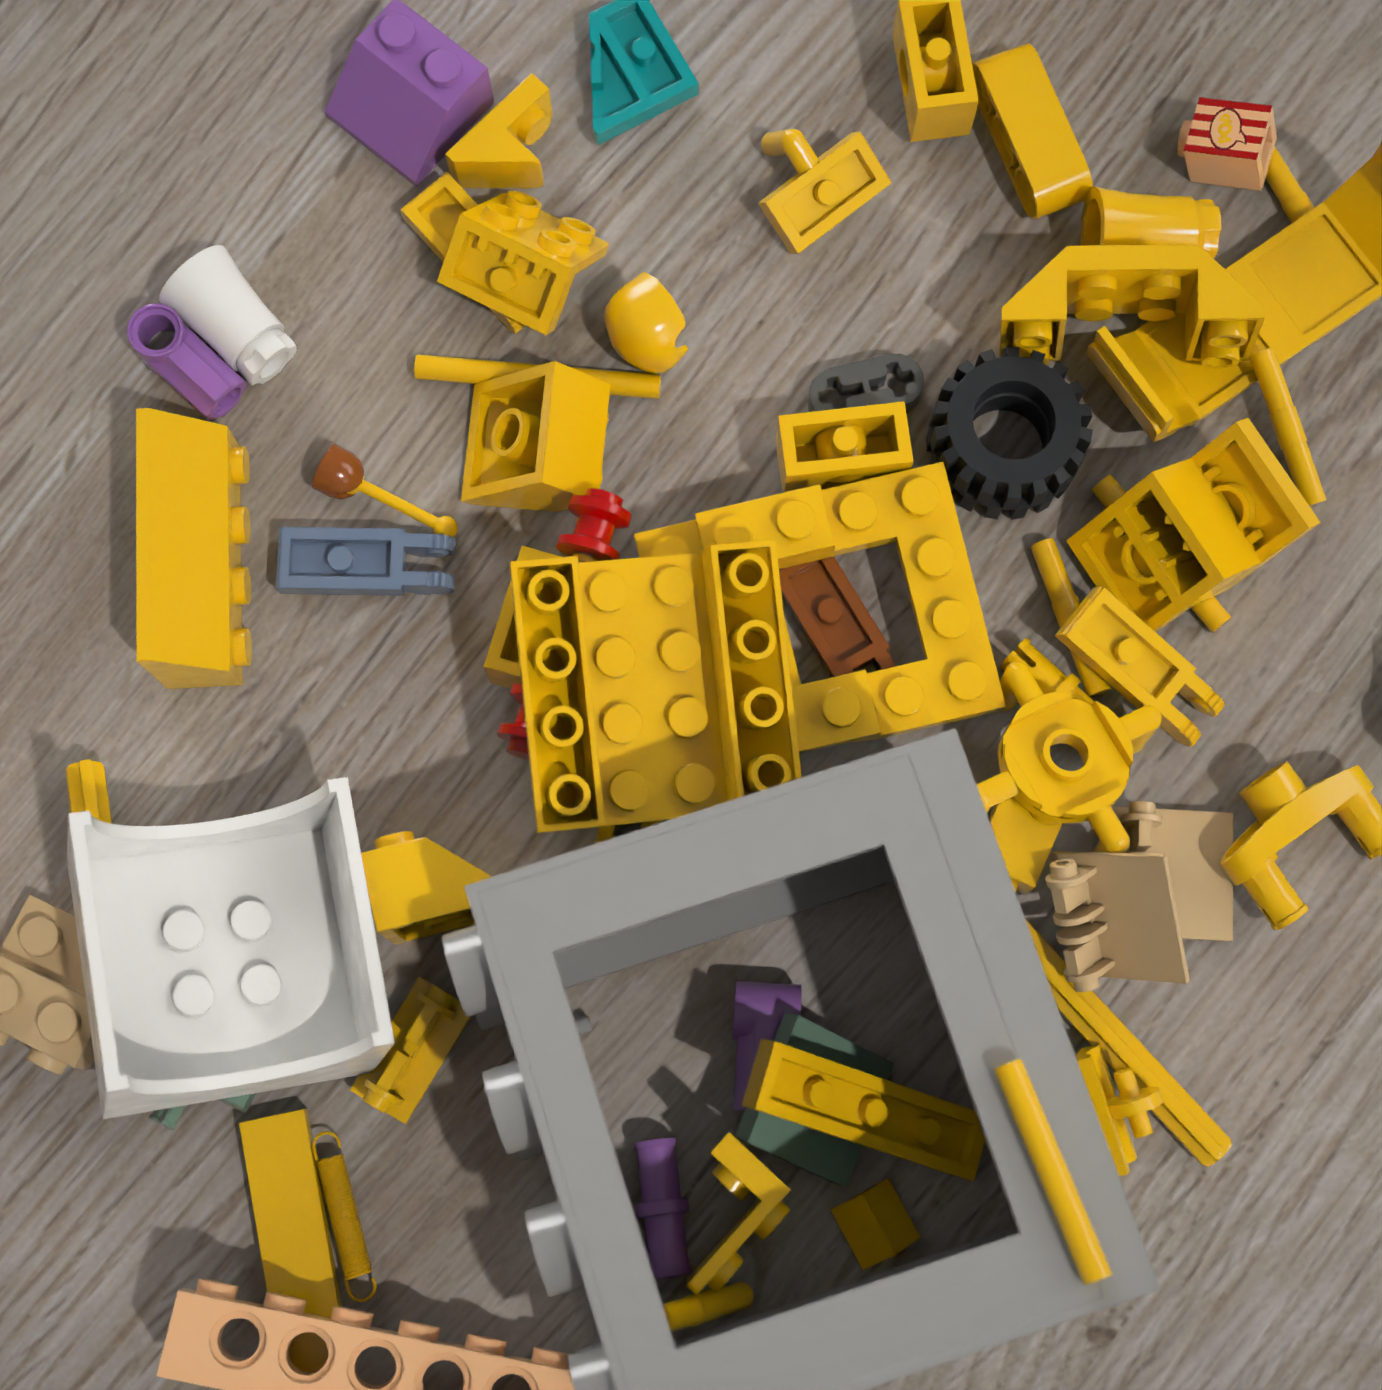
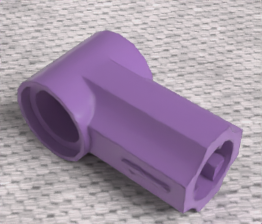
(185, 363)
(757, 1017)

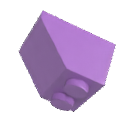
(408, 92)

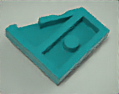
(633, 68)

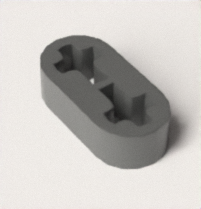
(868, 375)

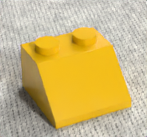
(535, 438)
(417, 887)

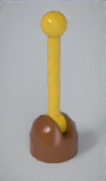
(342, 476)

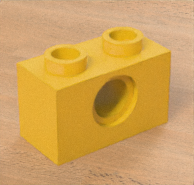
(934, 68)
(842, 445)

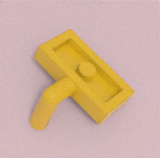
(824, 187)

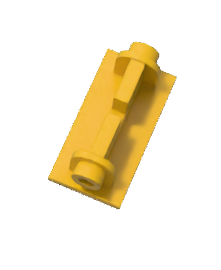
(423, 1038)

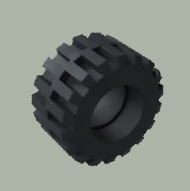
(1019, 387)

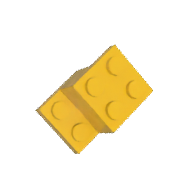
(1194, 527)

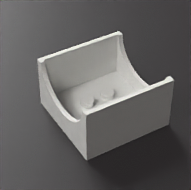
(227, 953)

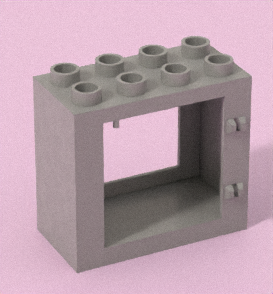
(728, 869)

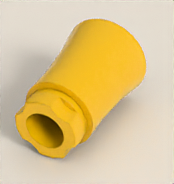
(1146, 219)

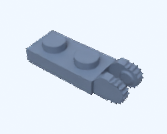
(359, 561)

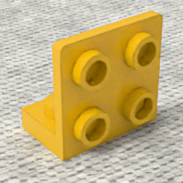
(519, 258)
(740, 1174)

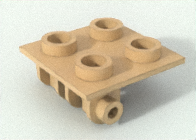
(1193, 851)
(1116, 917)

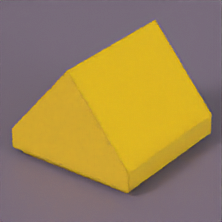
(875, 1224)

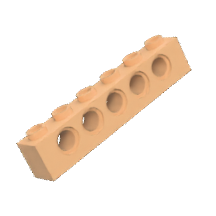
(197, 1353)

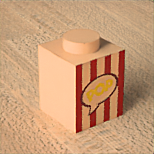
(1228, 143)

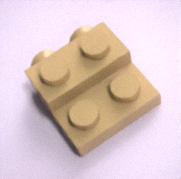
(45, 988)

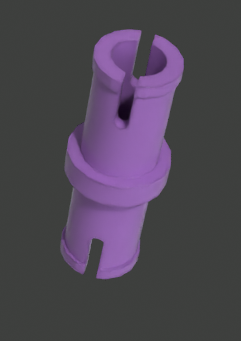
(662, 1207)

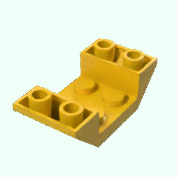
(1139, 280)

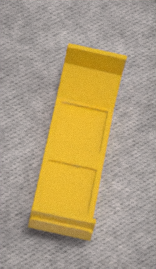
(1305, 277)

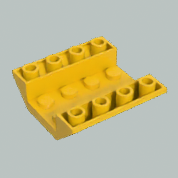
(653, 683)

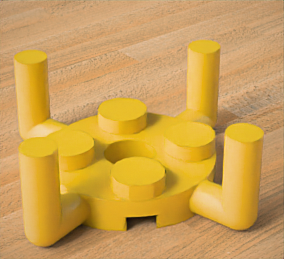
(1059, 794)

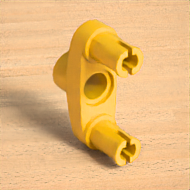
(1285, 812)

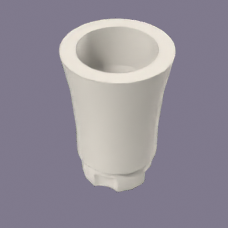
(228, 315)

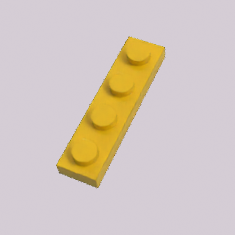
(864, 1109)

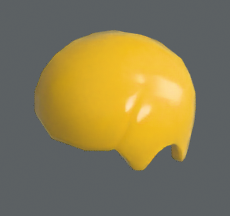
(645, 324)

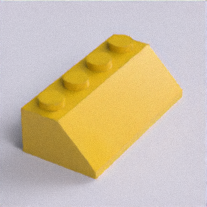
(190, 551)

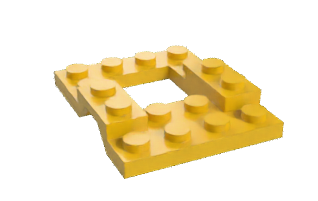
(814, 524)

